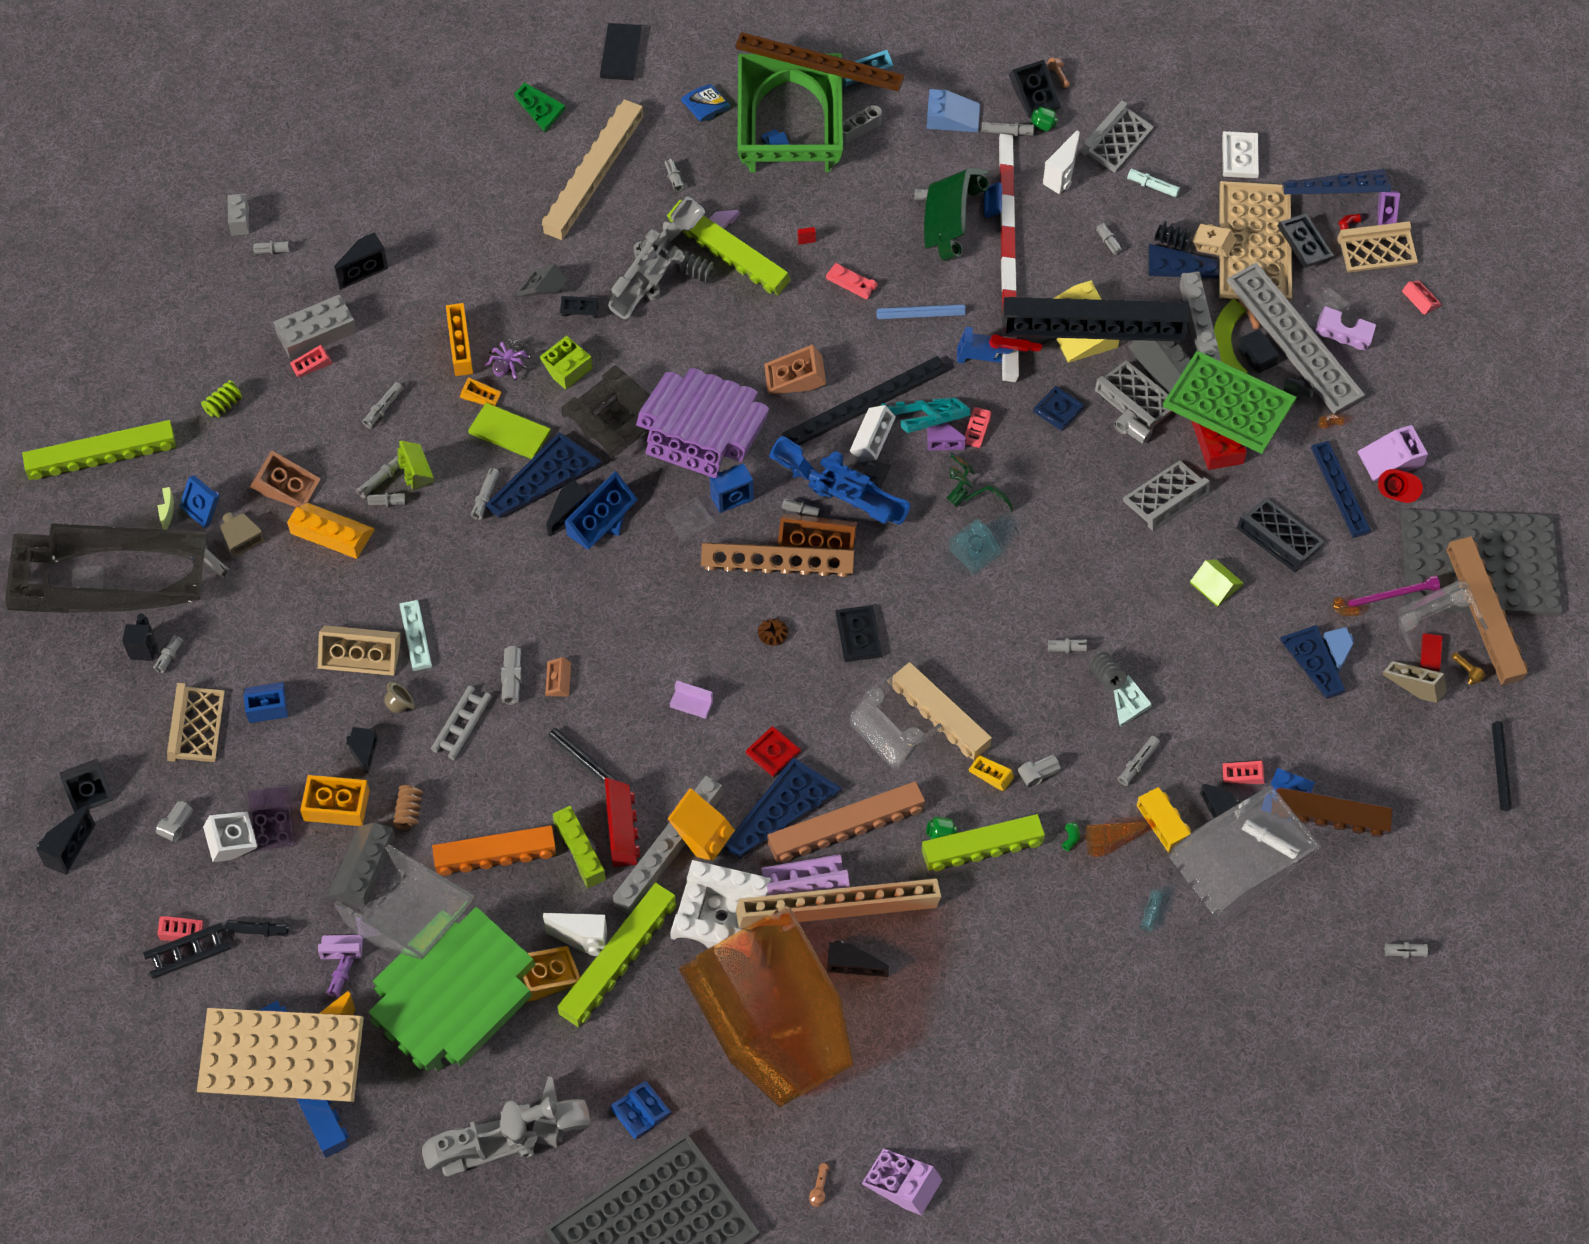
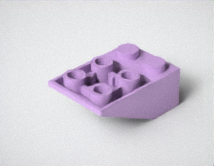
(1395, 450)
(903, 1181)

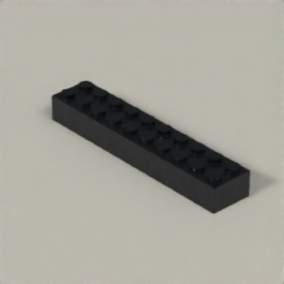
(1094, 319)

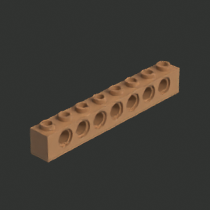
(709, 560)

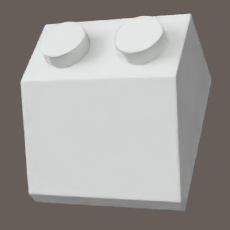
(229, 835)

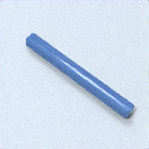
(922, 311)

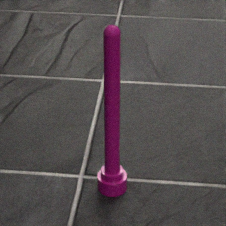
(1430, 584)

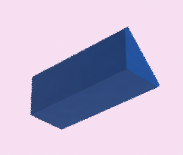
(600, 511)

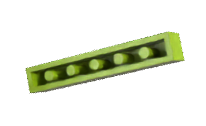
(983, 842)

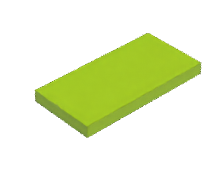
(509, 431)

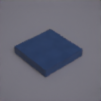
(1058, 408)

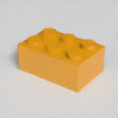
(335, 800)

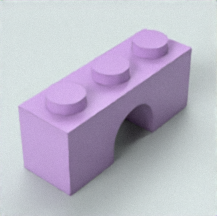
(1330, 326)

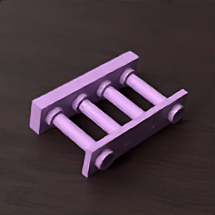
(806, 876)

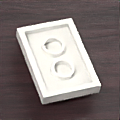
(1240, 154)

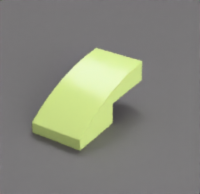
(166, 510)

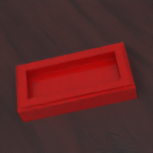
(1431, 652)

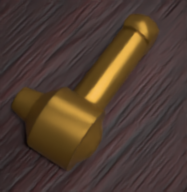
(1475, 674)

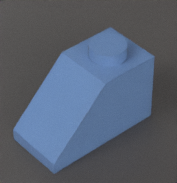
(1339, 646)

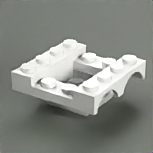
(723, 890)

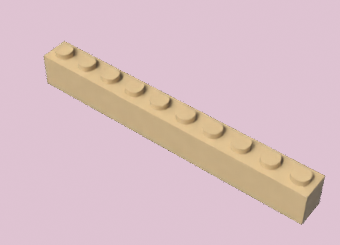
(592, 170)
(843, 901)

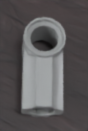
(1129, 424)
(1035, 772)
(172, 826)

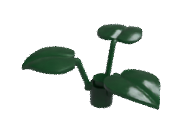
(959, 493)

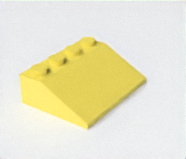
(1081, 348)

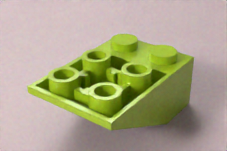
(415, 465)

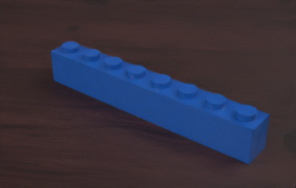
(319, 1115)

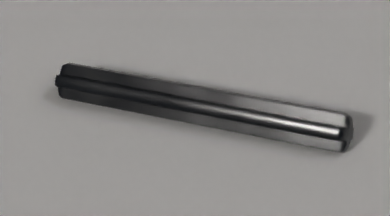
(579, 755)
(1501, 766)

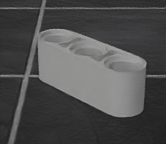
(861, 123)

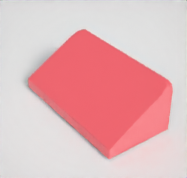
(1421, 297)

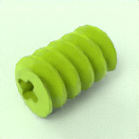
(221, 399)

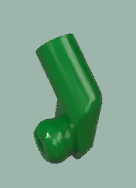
(1074, 836)

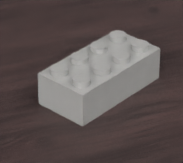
(315, 327)

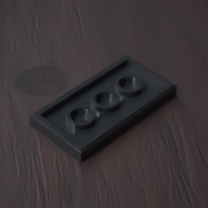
(621, 51)

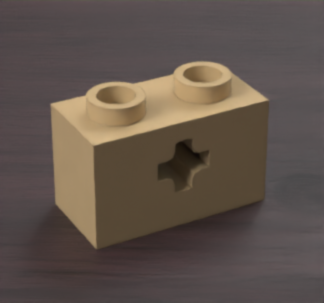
(1214, 240)

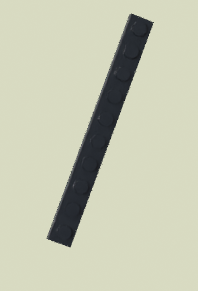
(861, 403)

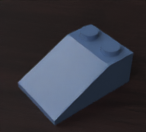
(952, 112)

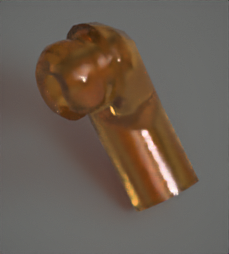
(1330, 418)
(1343, 610)

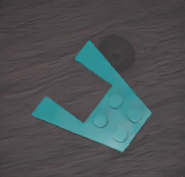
(939, 412)

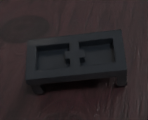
(579, 306)

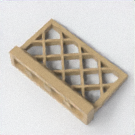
(1374, 233)
(179, 718)

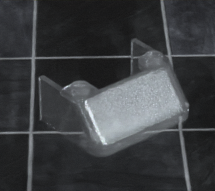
(1456, 594)
(883, 736)

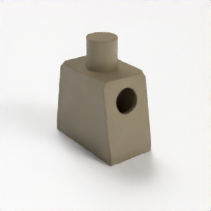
(240, 533)

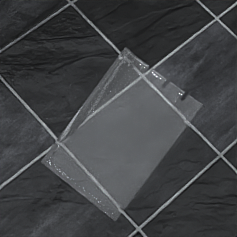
(1243, 853)
(410, 911)

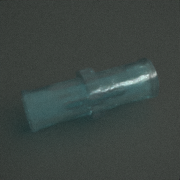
(1151, 910)

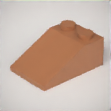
(796, 372)
(284, 481)

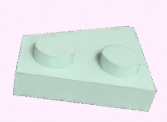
(1130, 702)

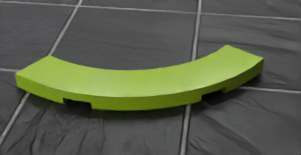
(1223, 330)

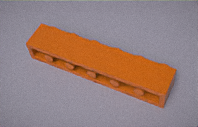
(494, 850)

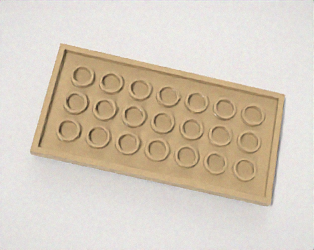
(1253, 216)
(280, 1054)

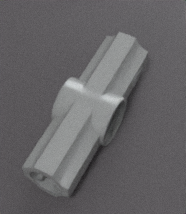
(511, 675)

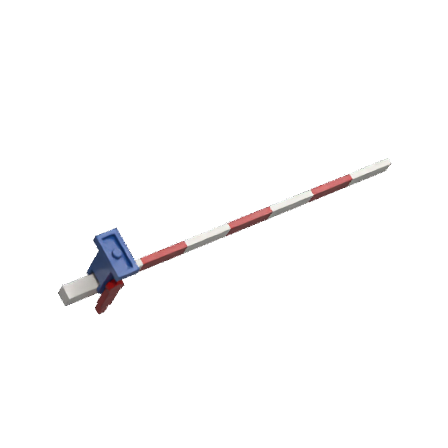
(995, 347)

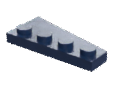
(1173, 263)
(1313, 657)

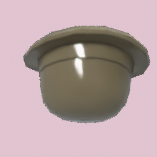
(398, 698)

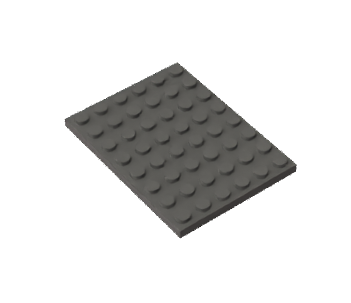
(1514, 547)
(660, 1201)

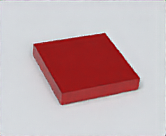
(773, 751)

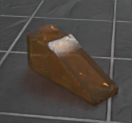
(1106, 838)

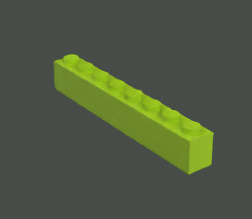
(737, 254)
(99, 450)
(617, 955)

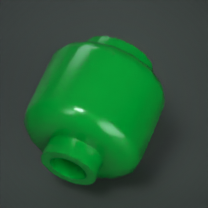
(1044, 119)
(940, 827)

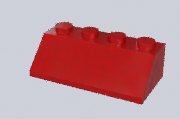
(621, 823)

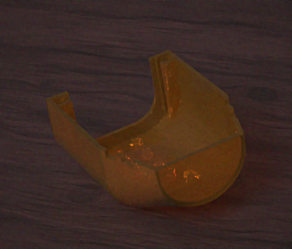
(772, 1006)

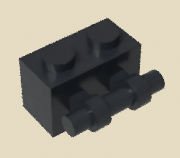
(140, 640)

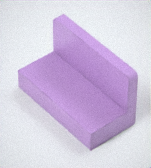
(692, 699)
(337, 945)

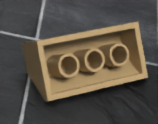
(358, 650)

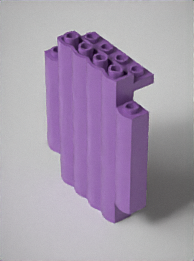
(701, 420)

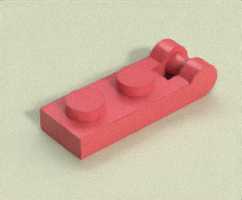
(851, 281)

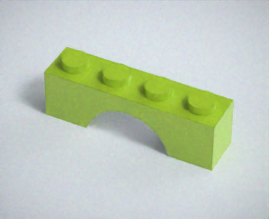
(580, 847)

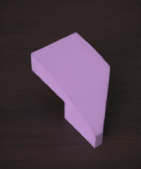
(723, 218)

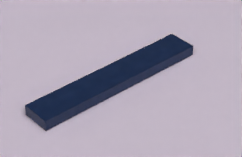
(1340, 489)

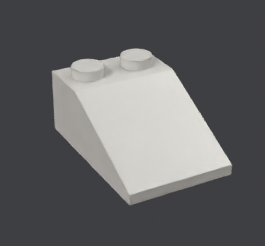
(1061, 165)
(580, 931)

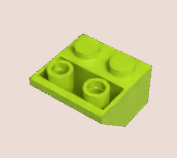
(566, 362)

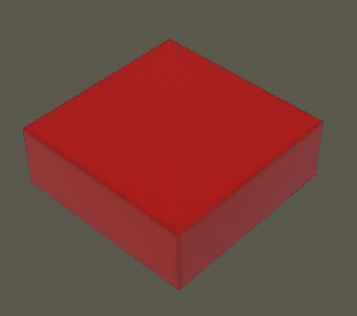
(806, 235)

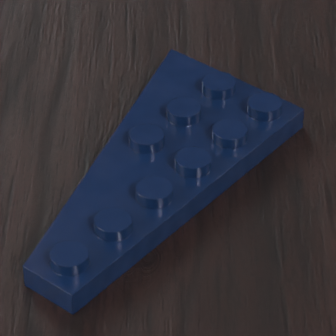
(1342, 183)
(548, 470)
(786, 801)

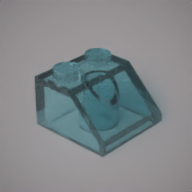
(974, 546)

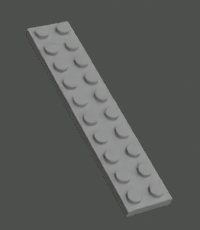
(1295, 338)

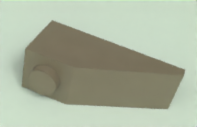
(1420, 682)

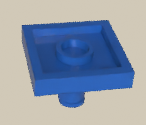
(199, 501)

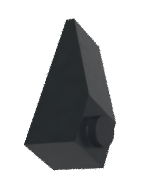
(568, 500)
(849, 959)

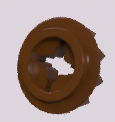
(767, 637)

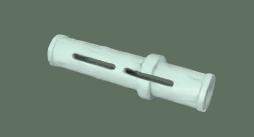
(1147, 180)

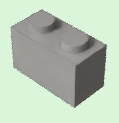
(238, 214)

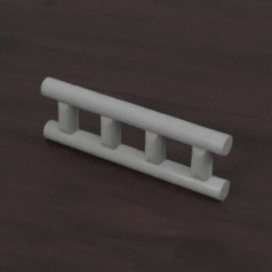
(463, 733)

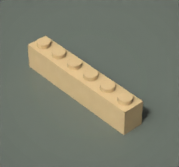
(940, 709)

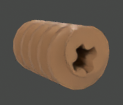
(407, 807)

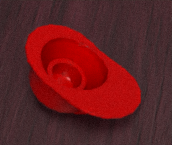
(1400, 485)

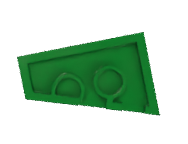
(539, 106)

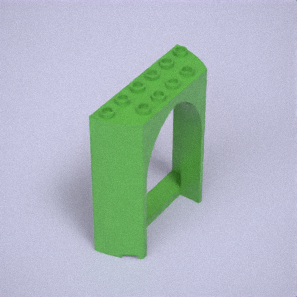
(760, 75)

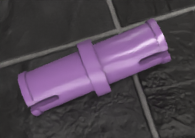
(340, 976)

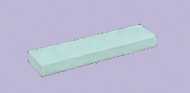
(415, 635)

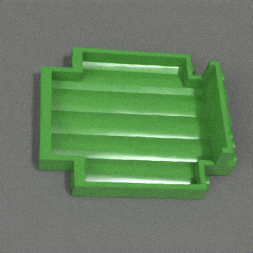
(454, 994)

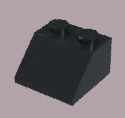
(86, 785)

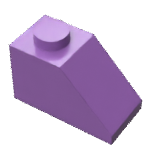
(1388, 207)
(944, 438)

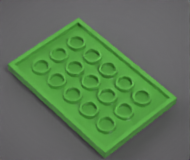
(1229, 402)

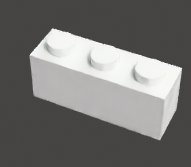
(872, 433)

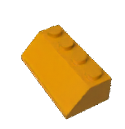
(329, 529)

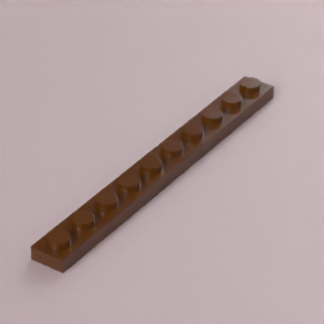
(820, 61)

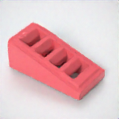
(318, 364)
(978, 416)
(1243, 766)
(180, 922)

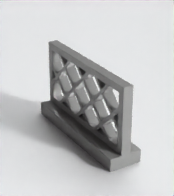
(1104, 130)
(1114, 394)
(1176, 502)

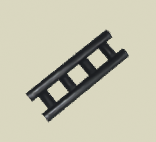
(194, 940)

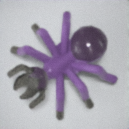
(504, 362)

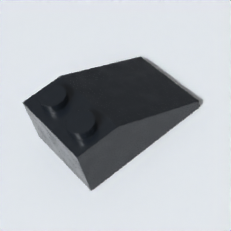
(1034, 87)
(361, 261)
(65, 841)

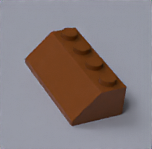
(816, 533)

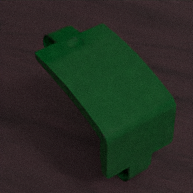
(947, 210)

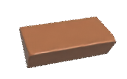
(558, 677)

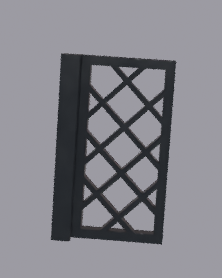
(1271, 541)

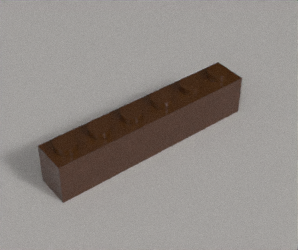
(1338, 812)

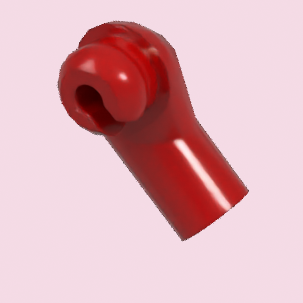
(1348, 219)

